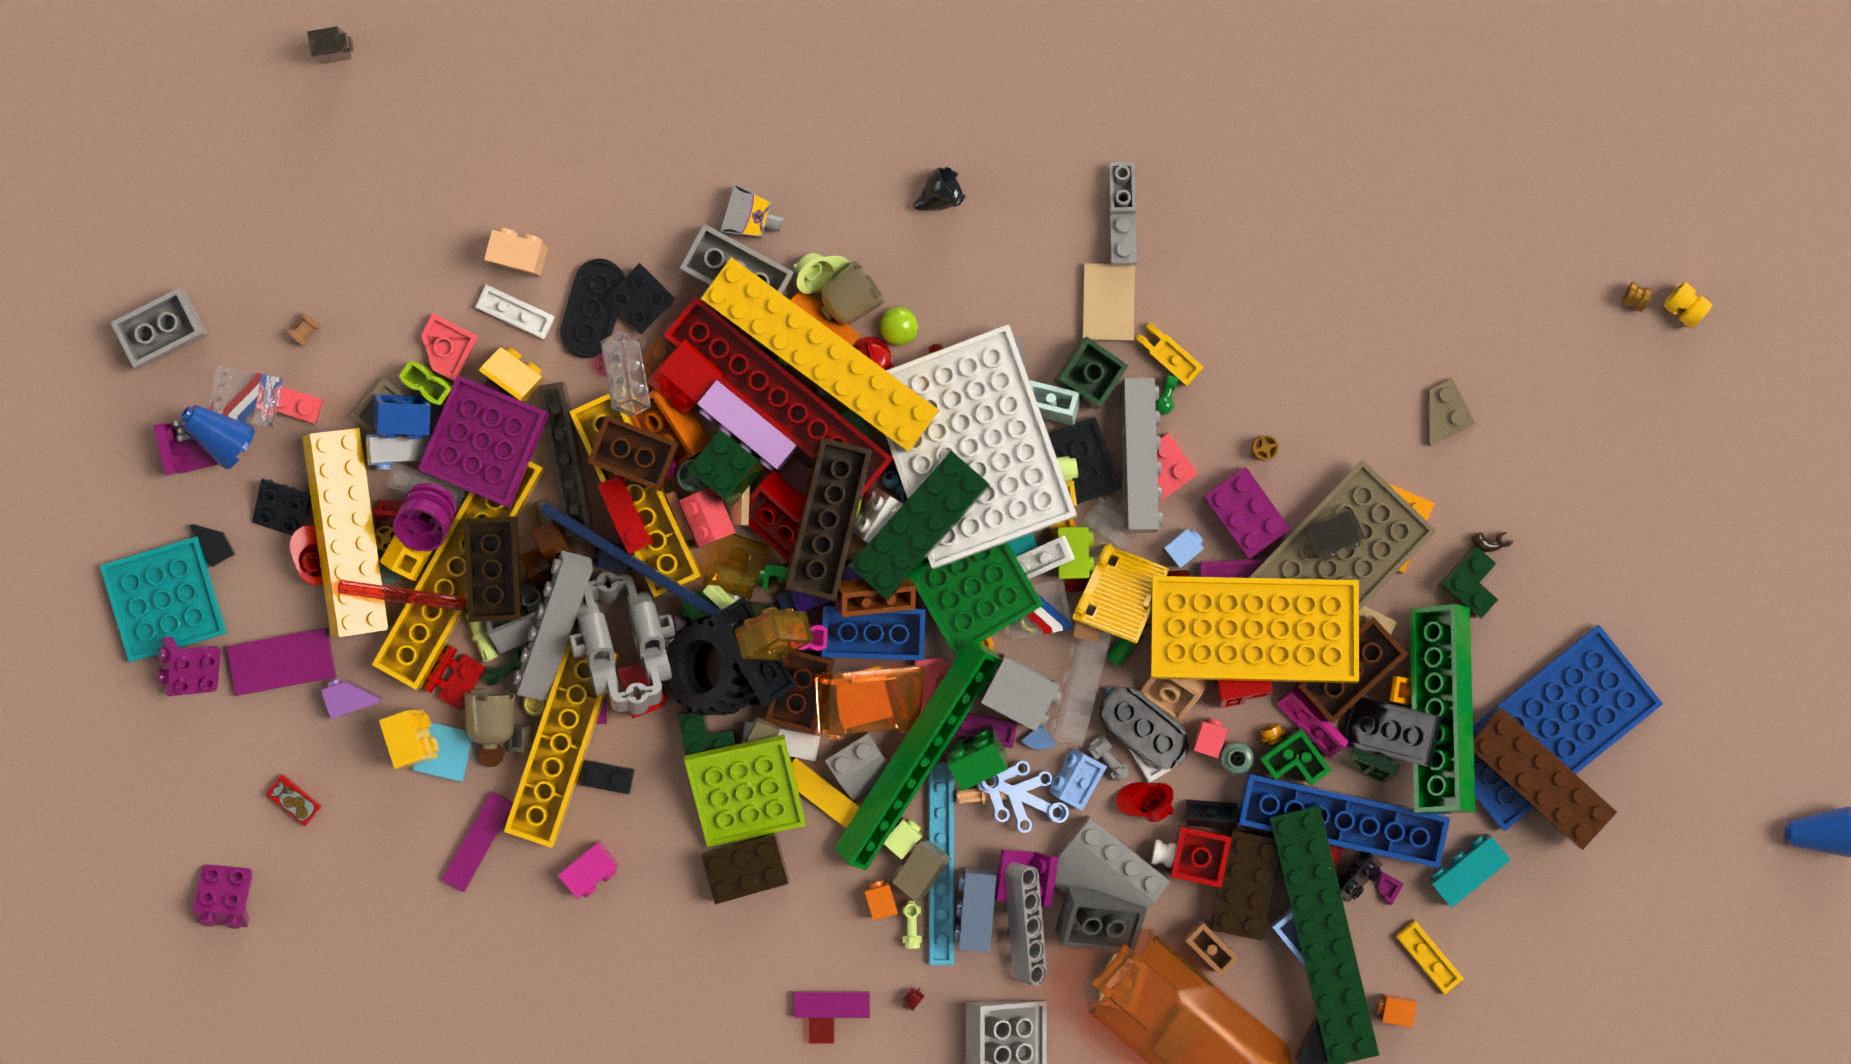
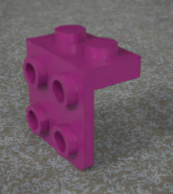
(187, 669)
(223, 896)

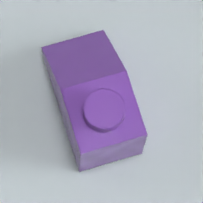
(347, 697)

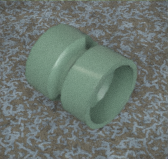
(687, 480)

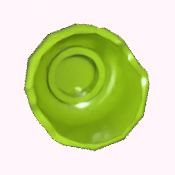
(898, 325)

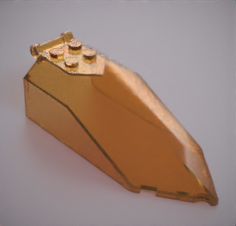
(1179, 1014)

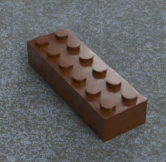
(1541, 778)

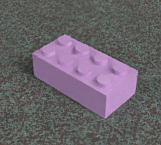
(747, 425)

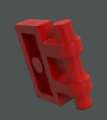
(463, 679)

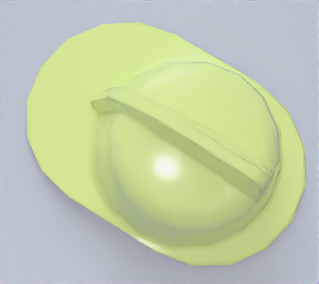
(815, 271)

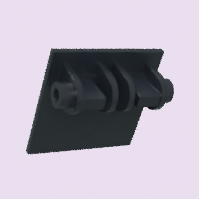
(640, 298)
(280, 507)
(1368, 870)

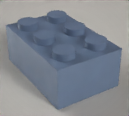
(975, 909)

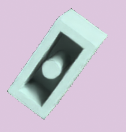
(1056, 403)

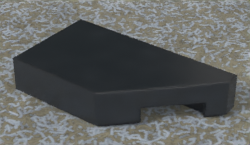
(214, 544)

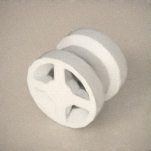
(1163, 853)

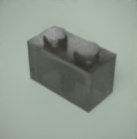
(330, 45)
(1334, 535)

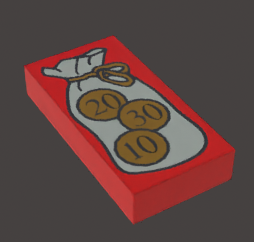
(294, 800)

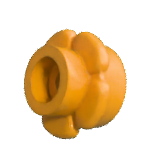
(1272, 734)

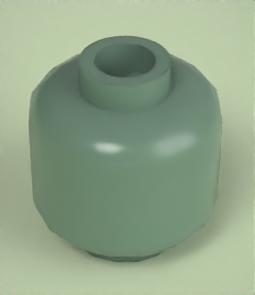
(1242, 764)

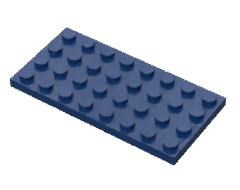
(1574, 710)

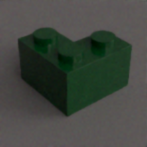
(1465, 580)
(697, 737)

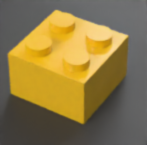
(409, 738)

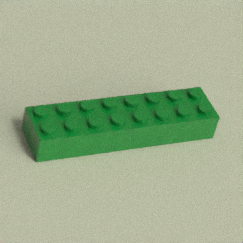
(1444, 688)

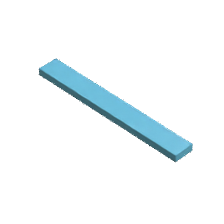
(942, 892)

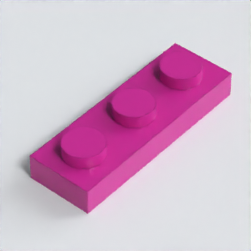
(1312, 722)

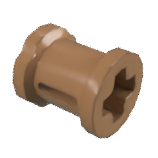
(304, 329)

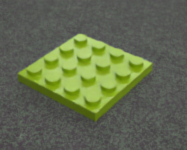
(745, 790)

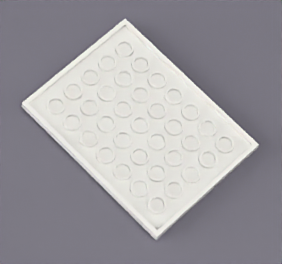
(997, 430)

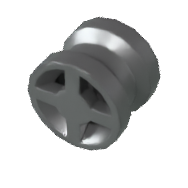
(181, 434)

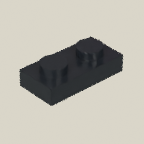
(607, 776)
(1211, 814)

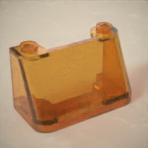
(869, 700)

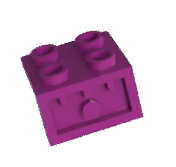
(180, 457)
(1045, 865)

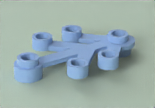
(1018, 794)

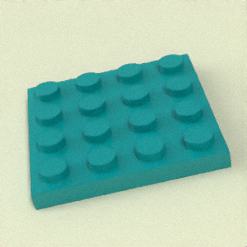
(163, 596)

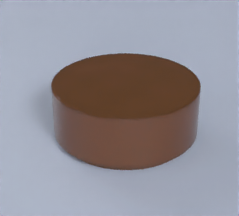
(491, 757)

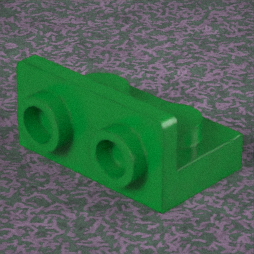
(771, 570)

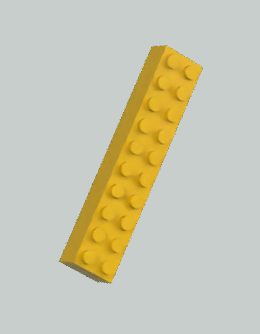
(820, 354)
(425, 630)

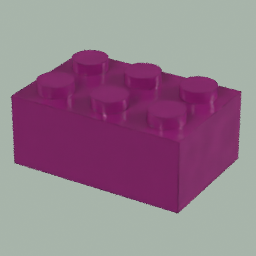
(1246, 512)

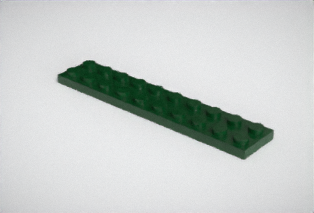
(1324, 935)

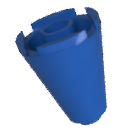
(217, 434)
(1822, 832)

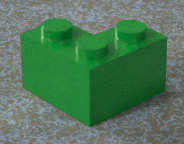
(1295, 751)

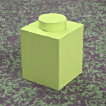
(903, 837)

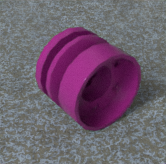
(425, 517)

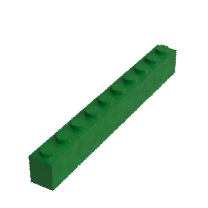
(917, 754)

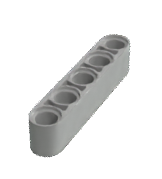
(1025, 924)

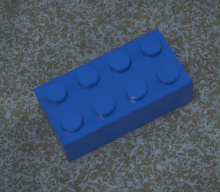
(875, 636)

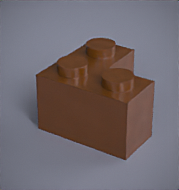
(539, 560)

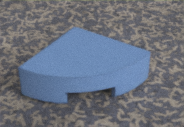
(1039, 740)

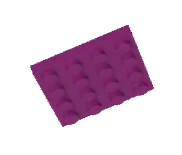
(483, 441)

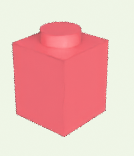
(1210, 737)

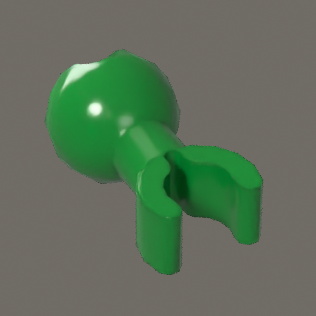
(1165, 403)

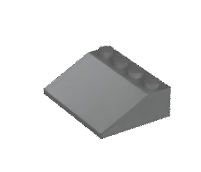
(1106, 864)
(1006, 1032)

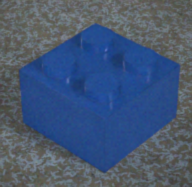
(401, 415)

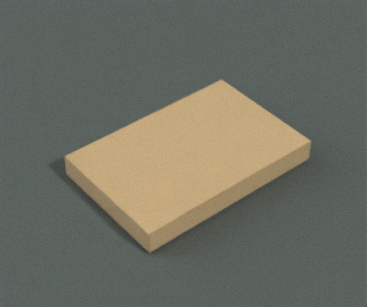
(1108, 302)

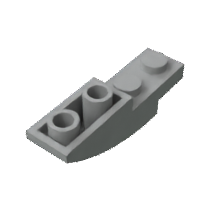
(1122, 213)

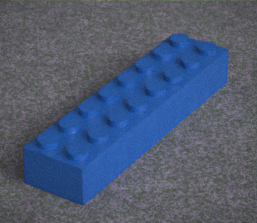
(1349, 819)

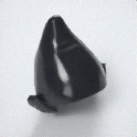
(940, 191)

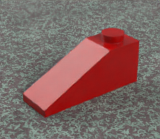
(625, 514)

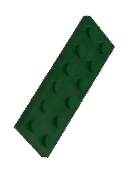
(919, 525)

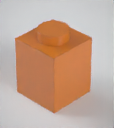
(881, 900)
(1396, 1010)

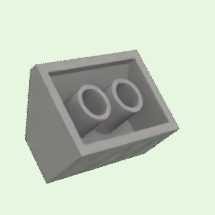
(513, 633)

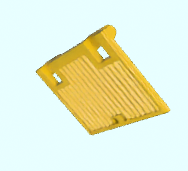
(1119, 594)

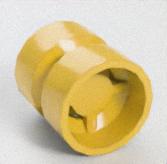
(1687, 305)

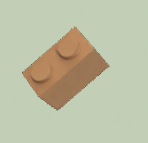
(1211, 947)

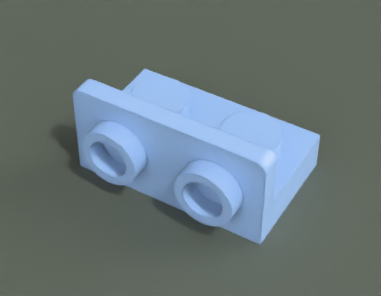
(1077, 779)

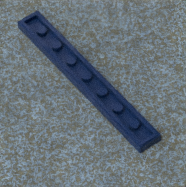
(629, 559)

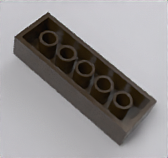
(827, 519)

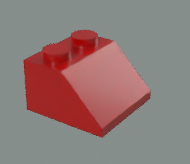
(684, 377)

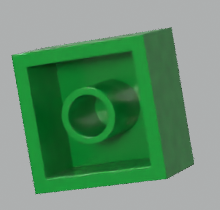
(977, 758)

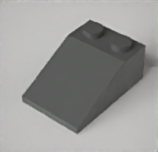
(1098, 920)

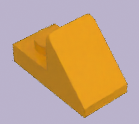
(1400, 690)

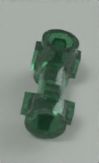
(493, 676)

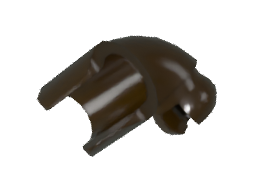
(1487, 545)

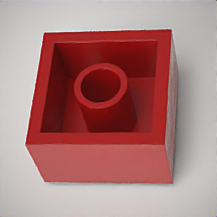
(1200, 855)

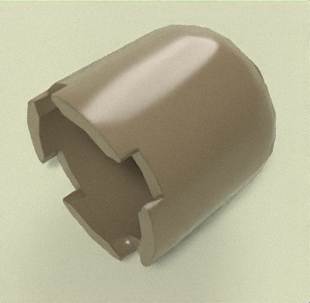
(850, 295)
(489, 716)

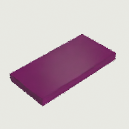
(281, 661)

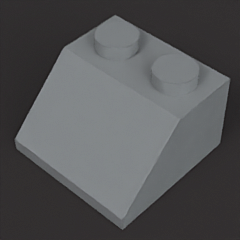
(858, 765)

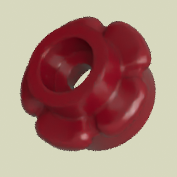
(913, 998)

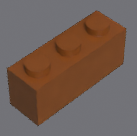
(860, 598)

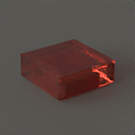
(821, 1030)

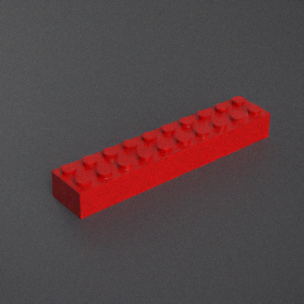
(770, 387)

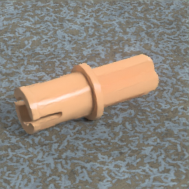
(975, 795)

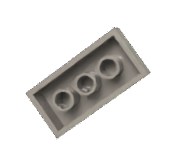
(714, 249)

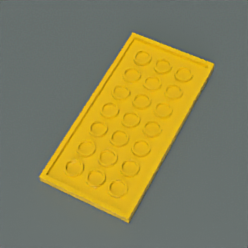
(1255, 629)

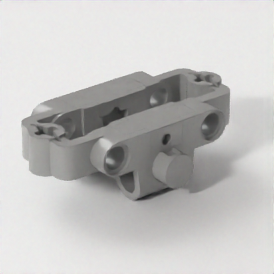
(648, 635)

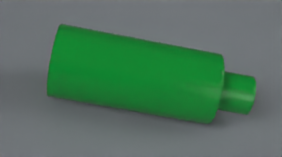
(1122, 650)

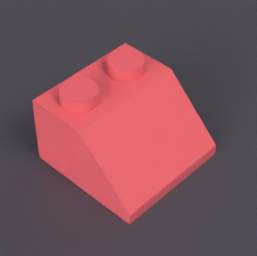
(707, 517)

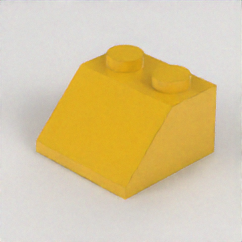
(513, 374)

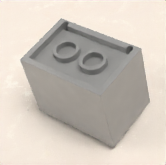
(1021, 693)

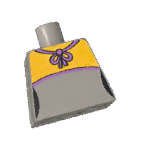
(749, 215)

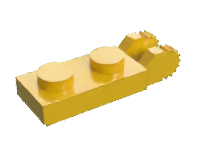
(1171, 356)

